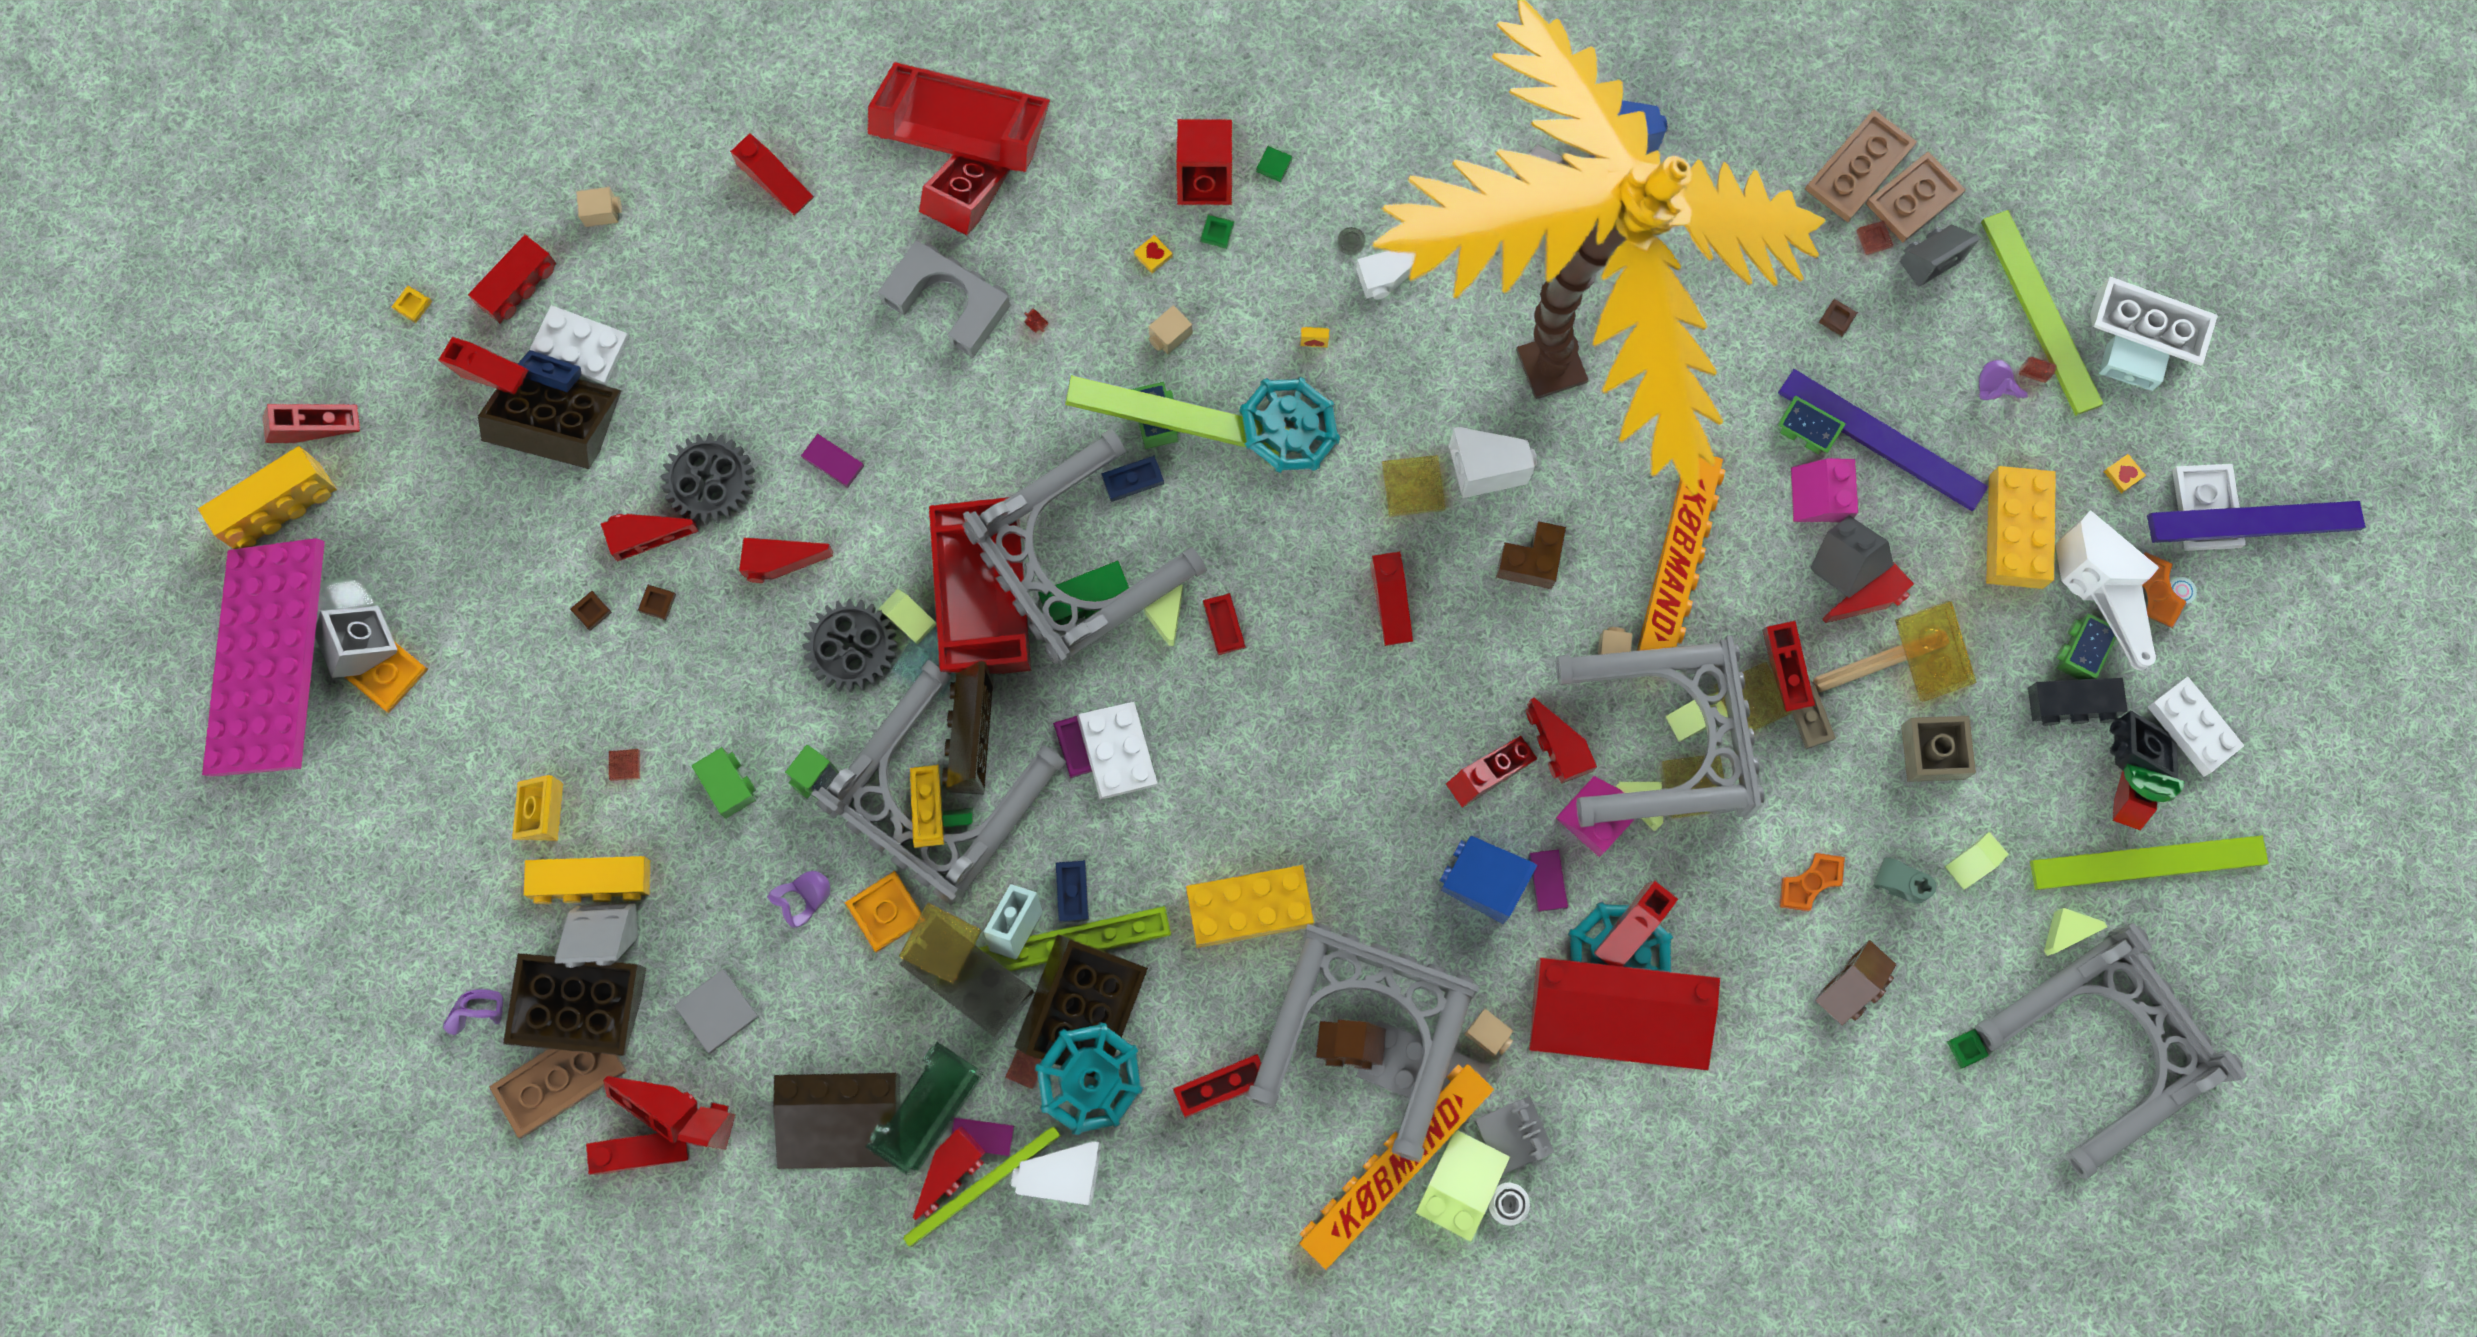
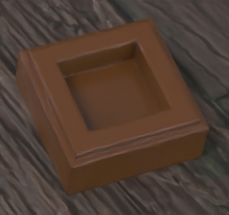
(1838, 317)
(656, 602)
(591, 610)

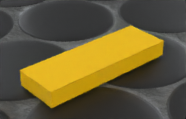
(926, 806)

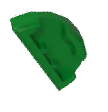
(2153, 784)

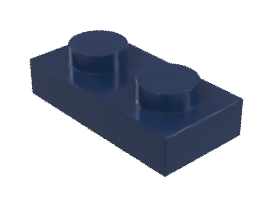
(550, 370)
(1132, 478)
(1072, 891)

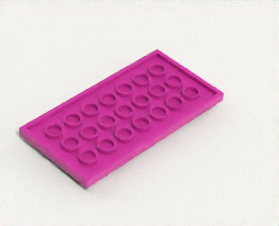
(264, 658)

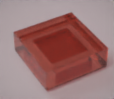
(1874, 237)
(2037, 369)
(624, 765)
(1023, 1070)

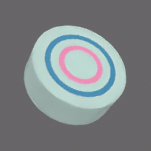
(2184, 588)

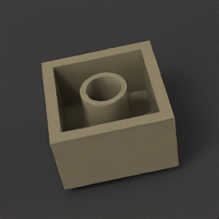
(1938, 748)

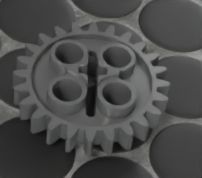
(684, 473)
(837, 666)

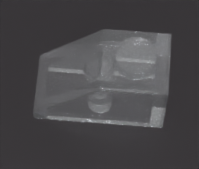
(344, 596)

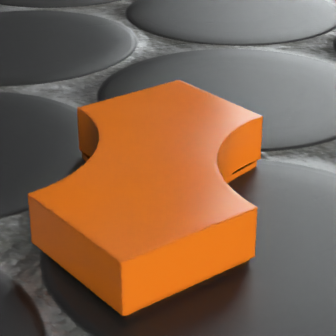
(2163, 602)
(1800, 891)

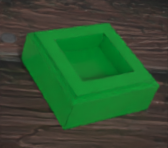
(1274, 163)
(1217, 231)
(957, 817)
(1968, 1048)

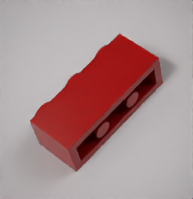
(512, 279)
(1217, 1086)

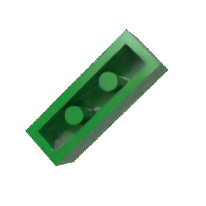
(1091, 586)

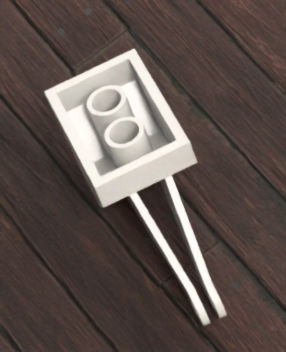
(2111, 571)

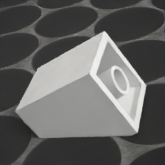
(1490, 461)
(1060, 1175)

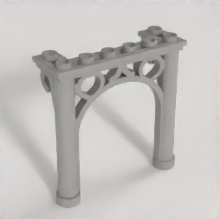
(1034, 499)
(1711, 659)
(878, 753)
(1436, 1051)
(2159, 1104)

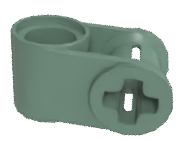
(1901, 881)

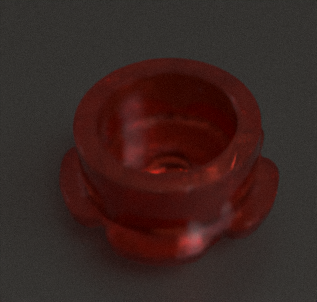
(1035, 320)

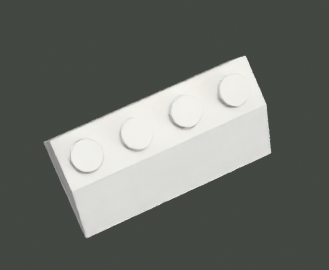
(2153, 320)

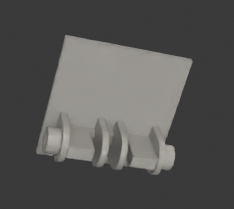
(1516, 1133)

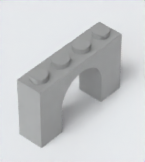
(924, 267)

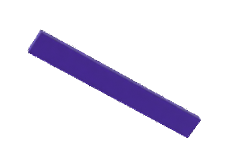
(1888, 442)
(2255, 521)

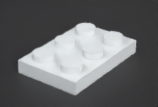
(581, 343)
(2207, 488)
(2195, 726)
(1117, 750)

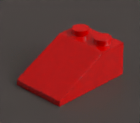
(961, 192)

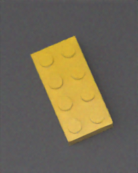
(267, 499)
(2021, 527)
(1249, 906)

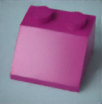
(1824, 490)
(1602, 834)

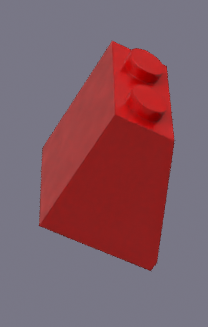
(1204, 162)

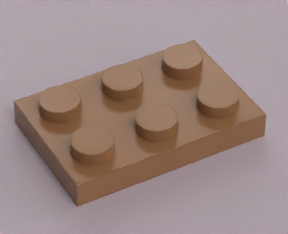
(1915, 196)

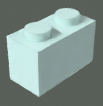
(2134, 363)
(1013, 921)

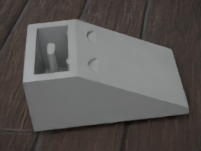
(597, 934)

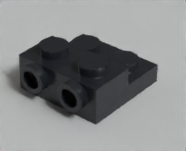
(2143, 745)

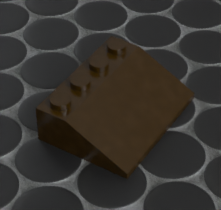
(551, 421)
(969, 730)
(1078, 992)
(573, 1007)
(831, 1118)

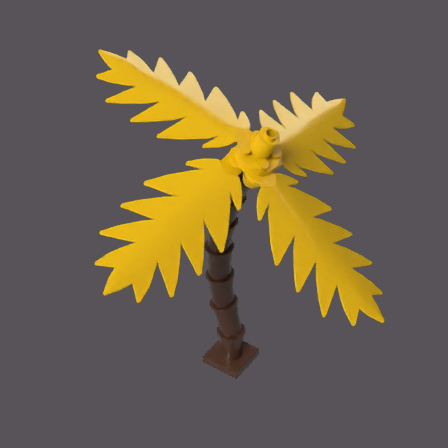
(1633, 205)

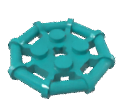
(1297, 411)
(1640, 959)
(1072, 1079)

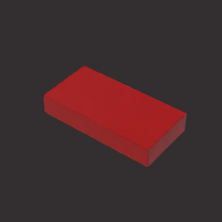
(1224, 624)

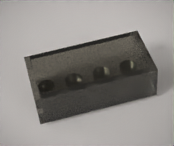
(981, 992)

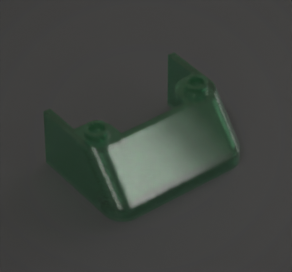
(926, 1111)

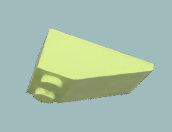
(1462, 1185)

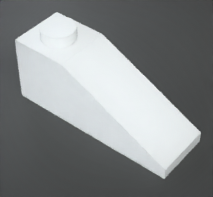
(1383, 272)

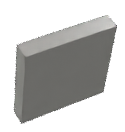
(716, 1011)

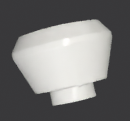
(1519, 1204)

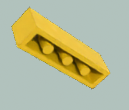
(587, 877)

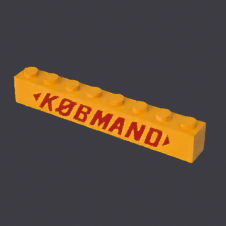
(1679, 559)
(1389, 1172)

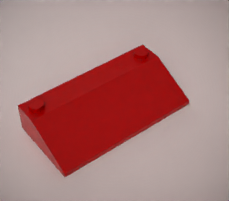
(957, 117)
(972, 609)
(1624, 1013)

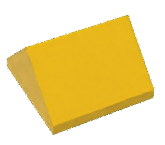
(538, 809)

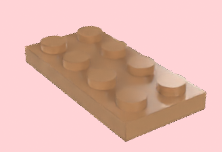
(1860, 165)
(551, 1086)

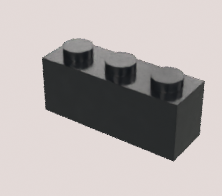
(2077, 700)

